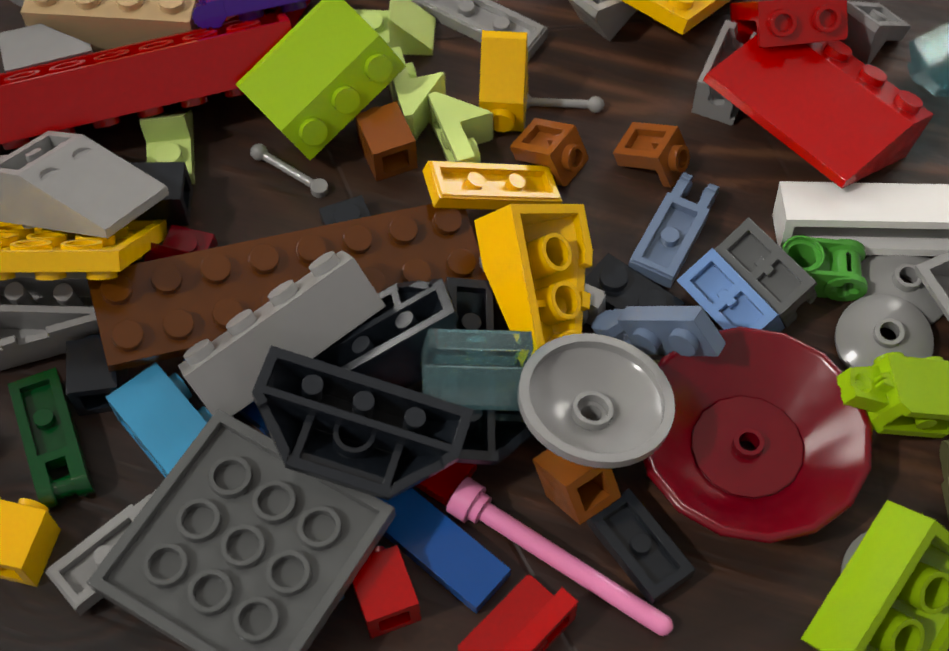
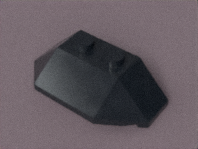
(392, 339)
(355, 425)
(491, 433)

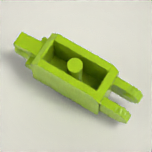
(901, 394)

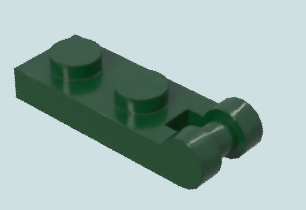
(50, 437)

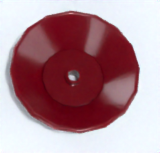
(790, 407)

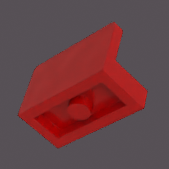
(524, 620)

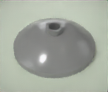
(600, 381)

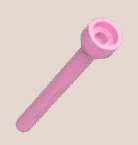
(473, 504)

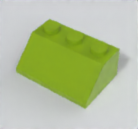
(321, 75)
(890, 590)

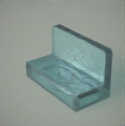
(475, 366)

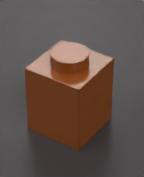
(386, 141)
(575, 487)

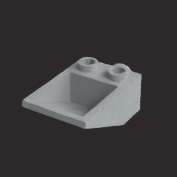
(73, 186)

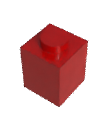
(386, 592)

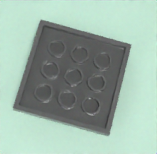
(240, 547)

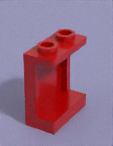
(790, 21)

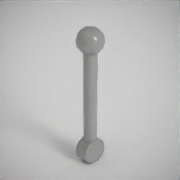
(594, 104)
(318, 186)

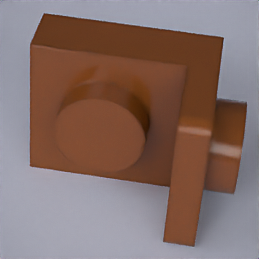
(553, 146)
(654, 148)

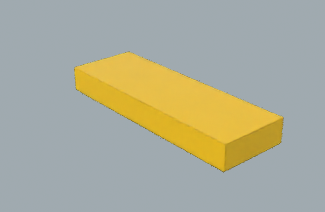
(488, 185)

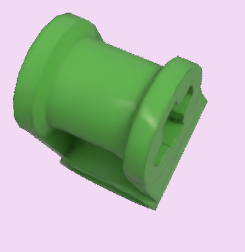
(830, 266)

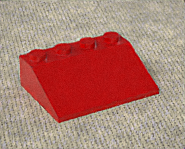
(823, 105)

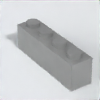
(298, 318)

